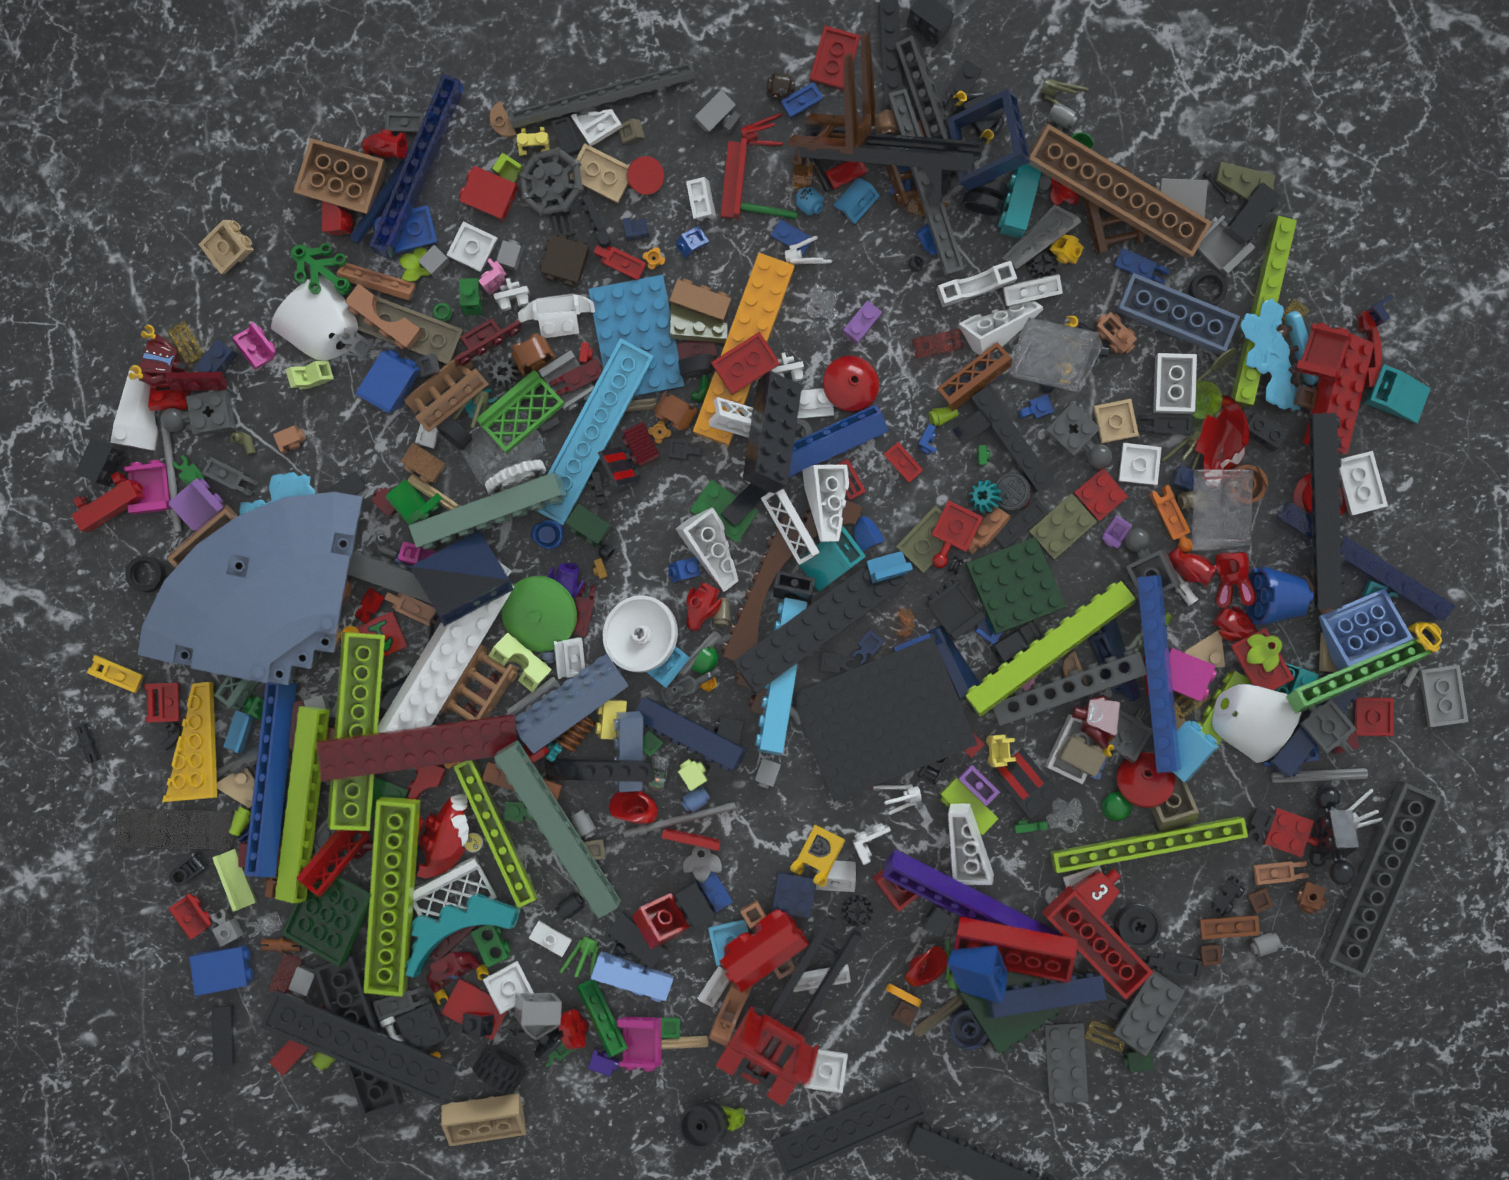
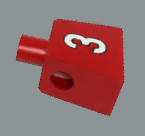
(1098, 890)

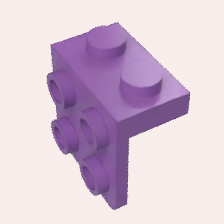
(196, 504)

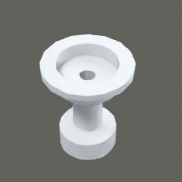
(388, 1023)

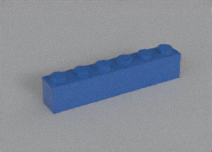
(837, 438)

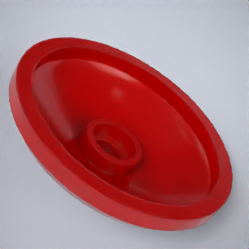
(842, 391)
(1144, 790)

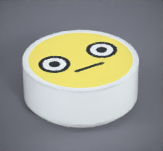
(474, 843)

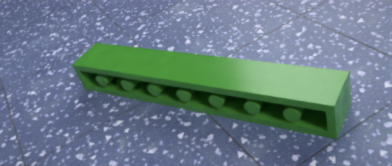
(1356, 675)

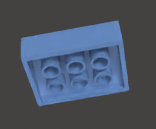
(1363, 629)

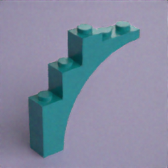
(431, 932)

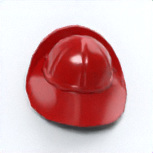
(633, 807)
(927, 967)

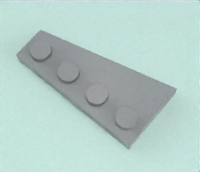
(1041, 235)

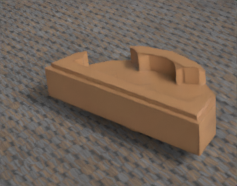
(501, 122)
(1070, 663)

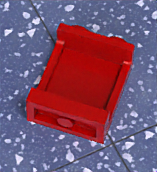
(488, 193)
(1325, 351)

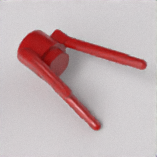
(750, 132)

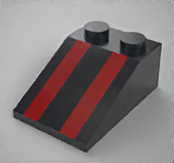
(618, 468)
(1026, 784)

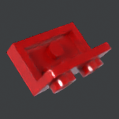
(190, 916)

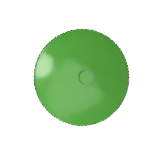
(539, 613)

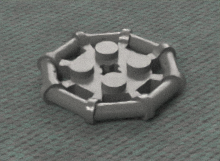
(542, 175)

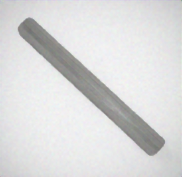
(1322, 775)

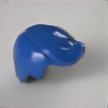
(548, 534)

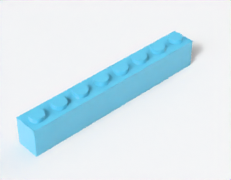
(779, 692)

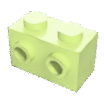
(693, 773)

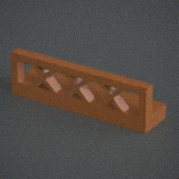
(980, 381)

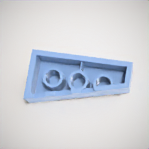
(632, 977)

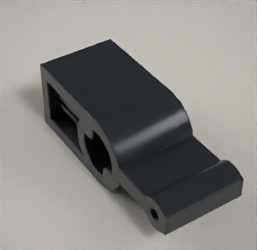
(1016, 642)

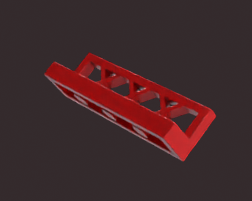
(734, 179)
(330, 855)

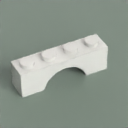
(967, 288)

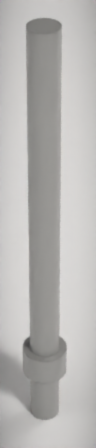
(171, 477)
(643, 828)

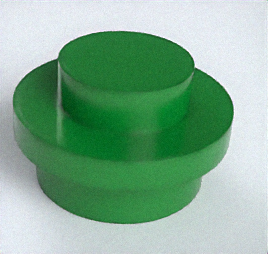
(442, 312)

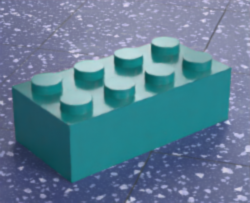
(1019, 201)

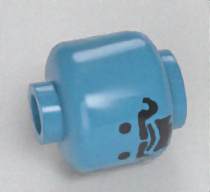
(809, 201)

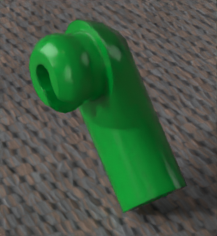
(703, 388)

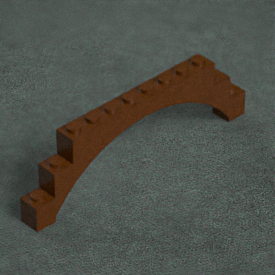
(746, 631)

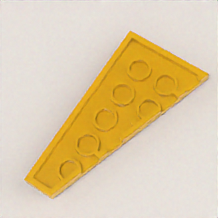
(195, 751)

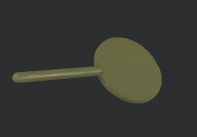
(1220, 362)

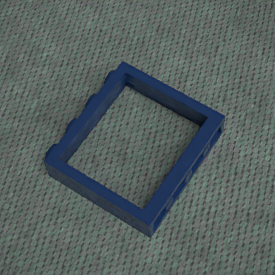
(997, 168)

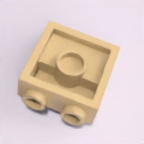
(226, 245)

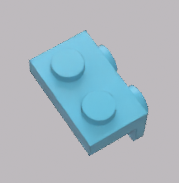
(667, 671)

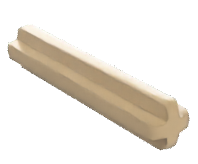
(430, 492)
(684, 1042)

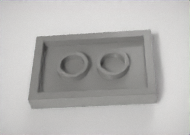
(1443, 695)

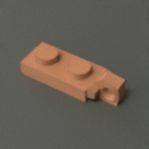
(988, 529)
(411, 607)

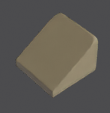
(631, 131)

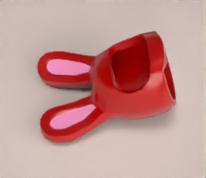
(1234, 569)

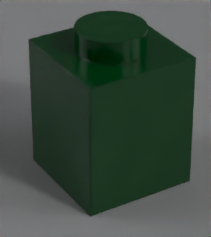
(1136, 1062)

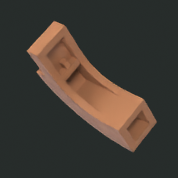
(728, 1014)

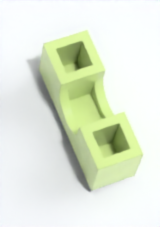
(510, 650)

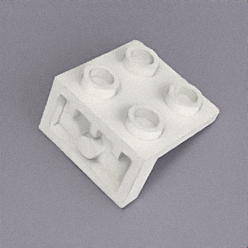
(862, 837)

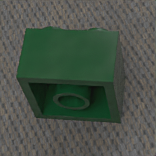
(588, 524)

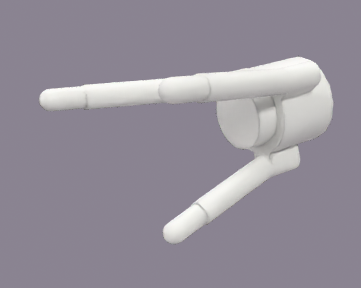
(795, 257)
(911, 796)
(1357, 819)

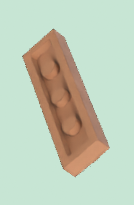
(377, 281)

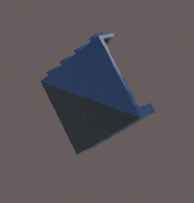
(462, 578)

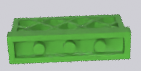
(511, 402)

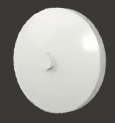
(640, 634)

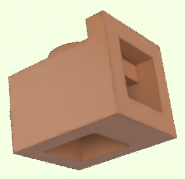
(289, 439)

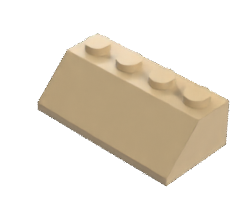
(483, 1119)

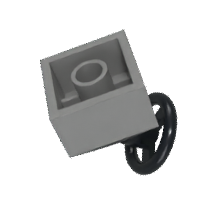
(538, 1016)

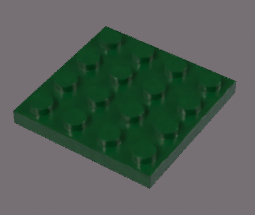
(1015, 585)
(329, 922)

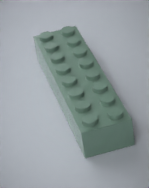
(487, 511)

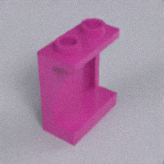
(155, 484)
(1190, 675)
(643, 1042)

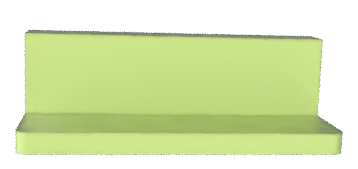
(234, 881)

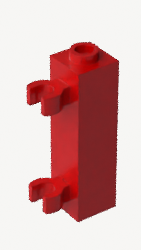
(108, 505)

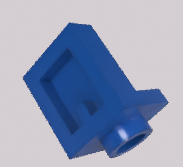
(691, 241)
(928, 436)

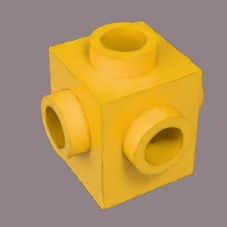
(1067, 249)

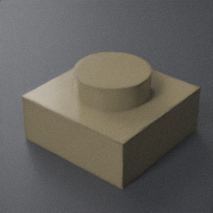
(596, 848)

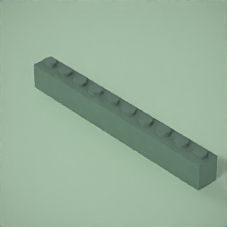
(557, 829)

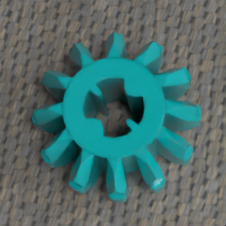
(978, 499)

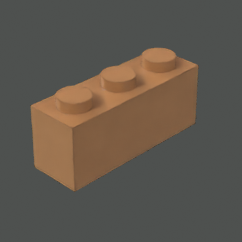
(700, 299)

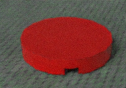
(645, 175)

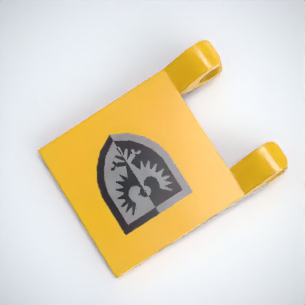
(819, 852)

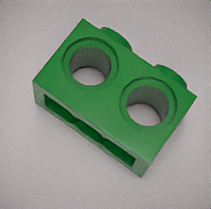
(485, 945)

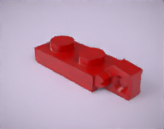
(621, 261)

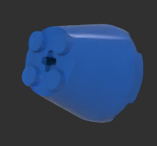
(1277, 596)

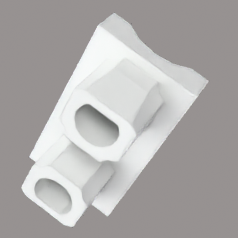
(503, 298)
(794, 368)

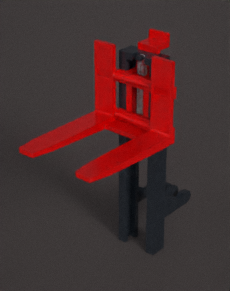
(764, 1044)

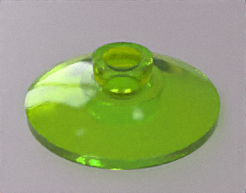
(1212, 391)

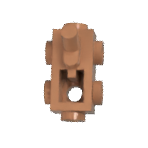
(1119, 337)

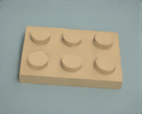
(602, 173)

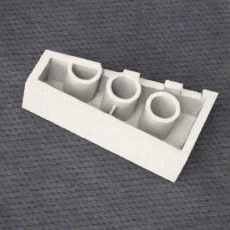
(968, 852)

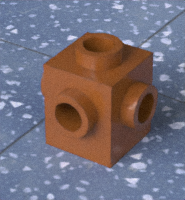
(1311, 891)

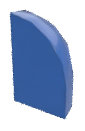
(867, 533)

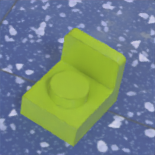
(735, 1117)

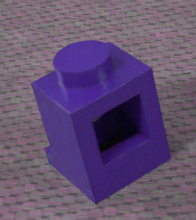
(602, 1063)

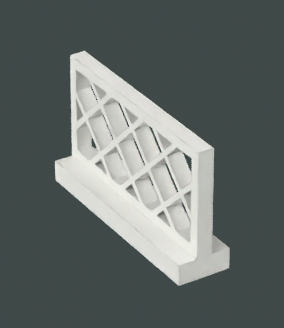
(448, 877)

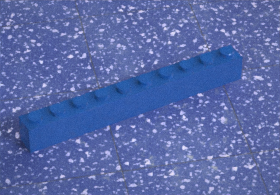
(1159, 673)
(270, 780)

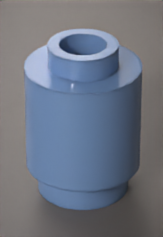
(695, 799)

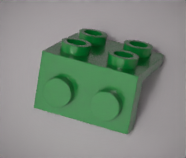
(410, 503)

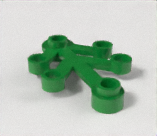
(318, 266)

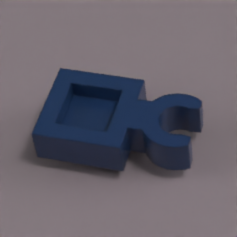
(870, 644)

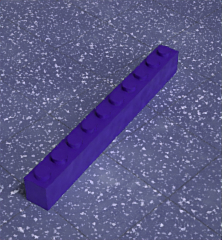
(953, 894)

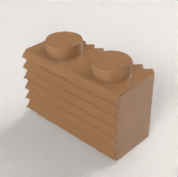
(423, 463)

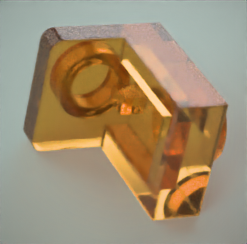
(906, 617)

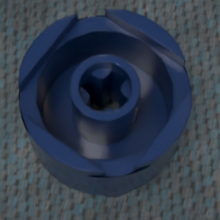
(957, 1024)

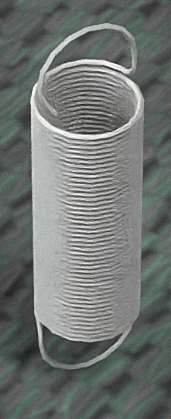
(1410, 676)

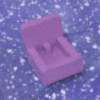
(1116, 532)

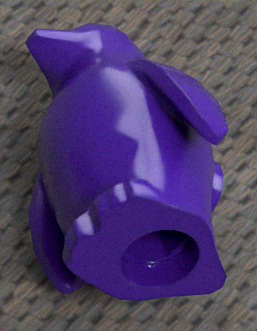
(568, 577)

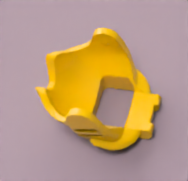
(1417, 629)

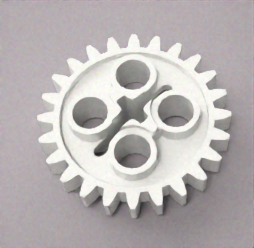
(515, 476)

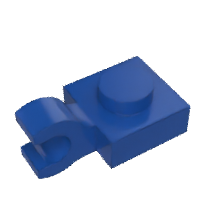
(1038, 407)

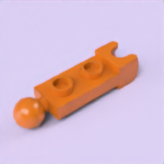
(1172, 517)

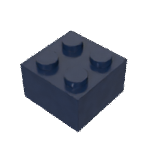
(794, 894)

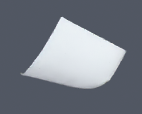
(310, 318)
(1262, 721)

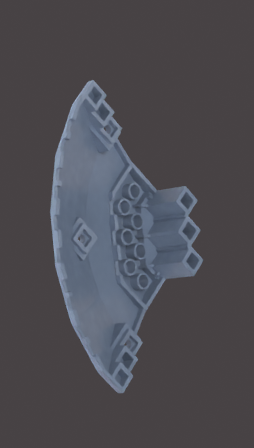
(270, 610)

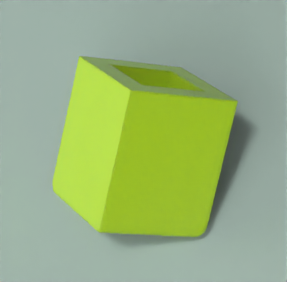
(507, 168)

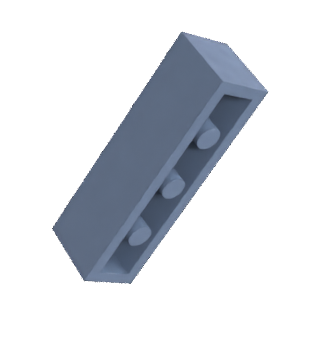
(628, 744)

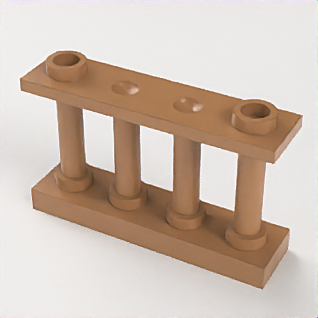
(450, 400)
(480, 655)

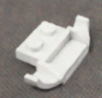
(557, 313)

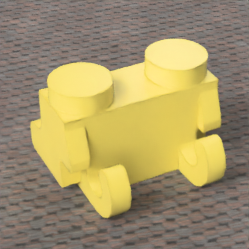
(533, 139)
(999, 750)

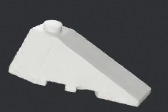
(999, 326)
(134, 421)
(826, 496)
(708, 543)

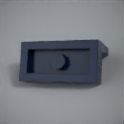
(1378, 312)

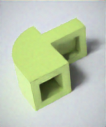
(310, 375)

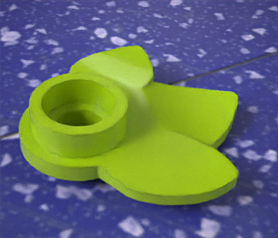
(413, 267)
(1262, 653)

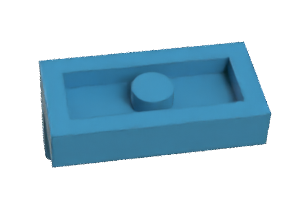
(857, 199)
(888, 567)
(239, 731)

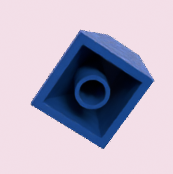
(389, 381)
(221, 969)
(979, 972)

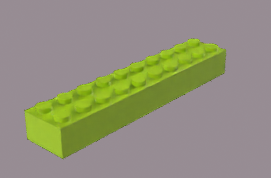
(356, 715)
(391, 896)

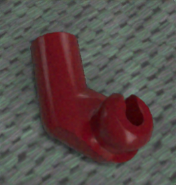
(367, 846)

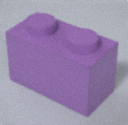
(862, 322)
(978, 784)

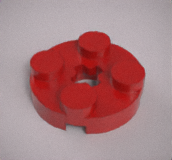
(573, 1029)

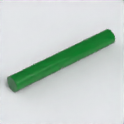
(769, 210)

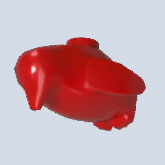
(386, 145)
(1192, 566)
(701, 605)
(1234, 624)

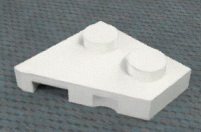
(597, 125)

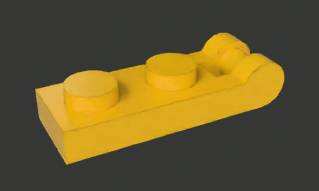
(116, 674)

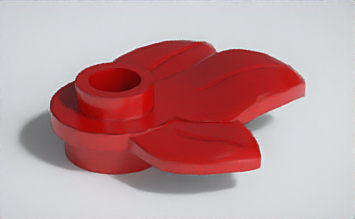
(1062, 193)

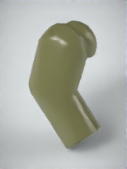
(245, 440)

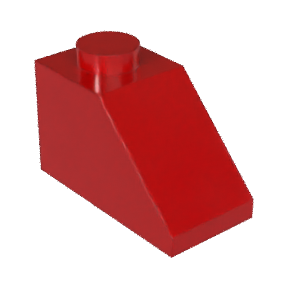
(336, 220)

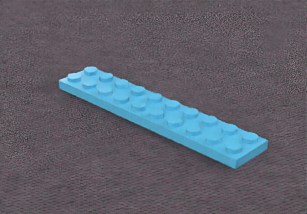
(597, 424)

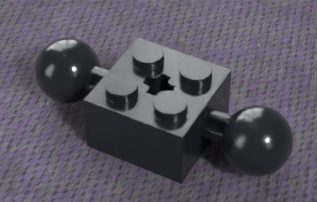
(1335, 835)

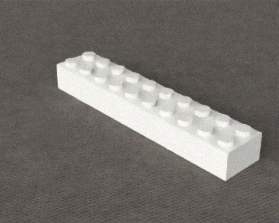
(439, 669)

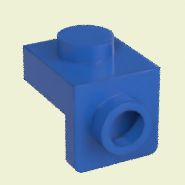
(926, 239)
(683, 569)

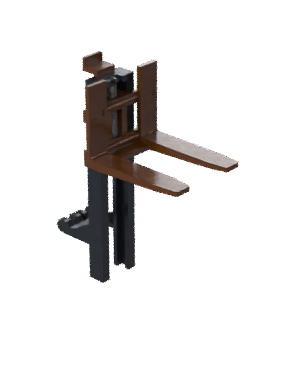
(857, 144)

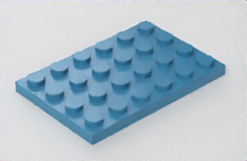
(640, 315)

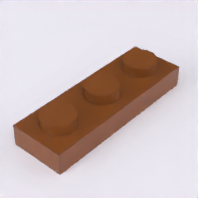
(1229, 927)

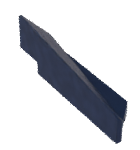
(1109, 643)
(957, 667)

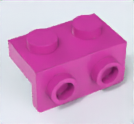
(255, 346)

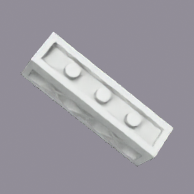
(731, 420)
(799, 526)

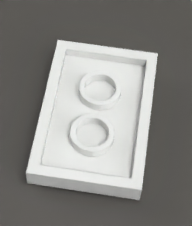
(1361, 483)

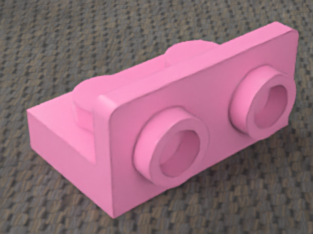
(493, 279)

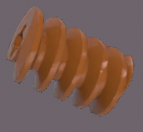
(574, 733)

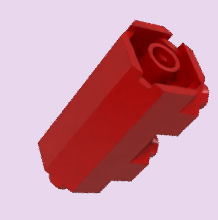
(755, 956)

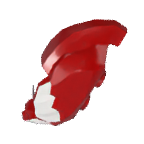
(1225, 432)
(444, 837)

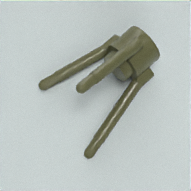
(1052, 87)
(481, 400)
(1191, 440)

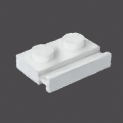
(814, 404)
(569, 657)

